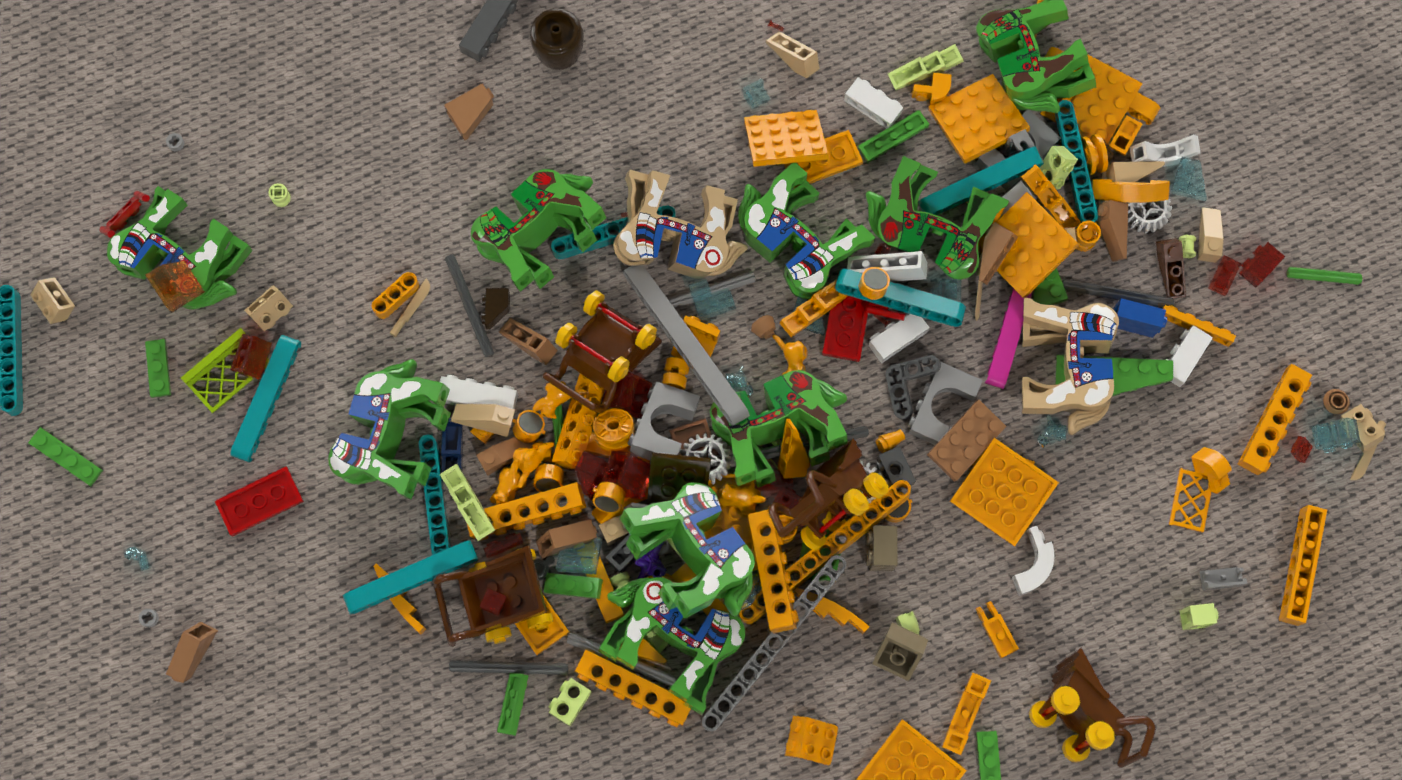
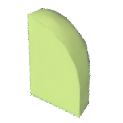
(908, 622)

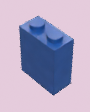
(1140, 318)

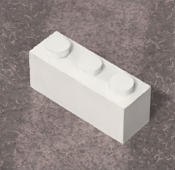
(873, 103)
(897, 336)
(1188, 353)

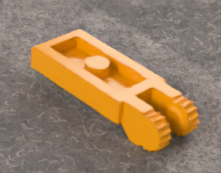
(997, 631)

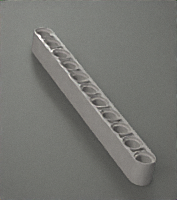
(686, 344)
(772, 653)

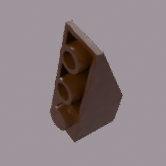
(1172, 267)

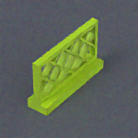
(211, 361)

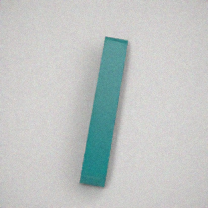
(1077, 172)
(984, 180)
(602, 231)
(906, 300)
(15, 357)
(264, 398)
(435, 492)
(410, 577)

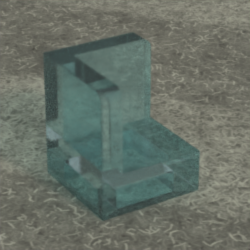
(755, 94)

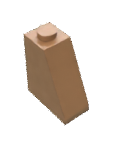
(469, 109)
(565, 537)
(190, 651)

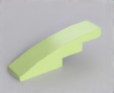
(924, 68)
(467, 502)

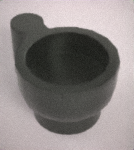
(542, 567)

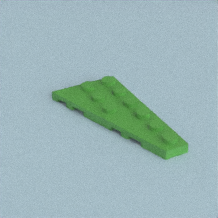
(1129, 373)

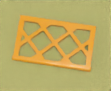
(1176, 506)

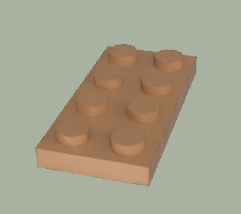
(966, 440)

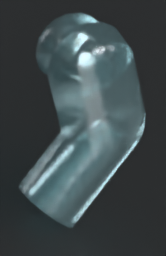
(139, 555)

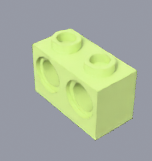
(1058, 165)
(1198, 616)
(574, 704)

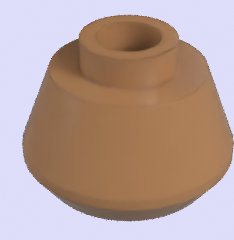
(764, 327)
(1336, 401)

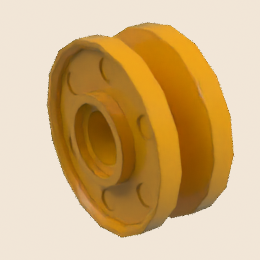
(1095, 154)
(613, 429)

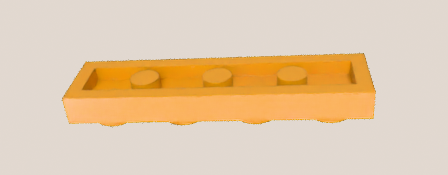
(1187, 320)

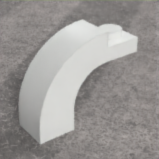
(1169, 153)
(1042, 566)

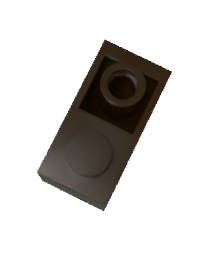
(496, 306)

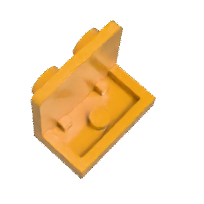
(706, 334)
(811, 740)

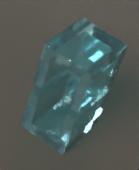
(1340, 433)

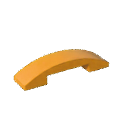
(1131, 191)
(965, 713)

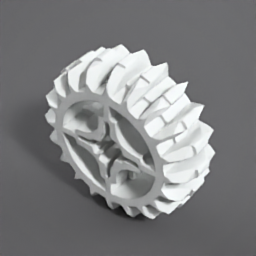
(1161, 210)
(710, 443)

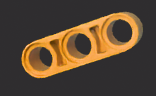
(398, 286)

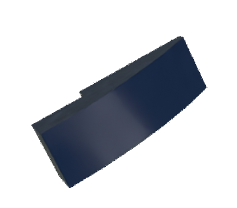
(452, 446)

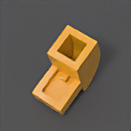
(936, 92)
(1125, 135)
(1214, 466)

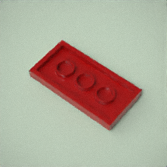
(846, 329)
(259, 501)

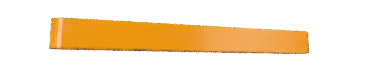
(836, 548)

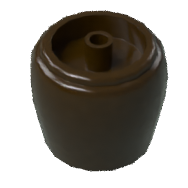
(557, 38)

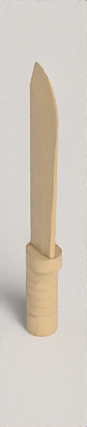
(979, 291)
(412, 307)
(1364, 460)

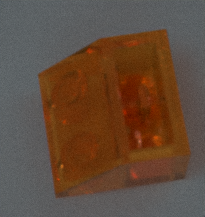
(174, 284)

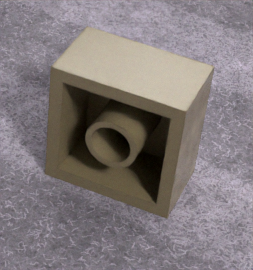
(882, 548)
(900, 651)

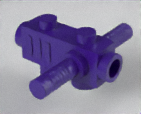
(651, 564)

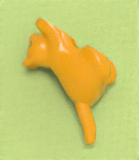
(794, 353)
(552, 400)
(531, 458)
(508, 484)
(743, 498)

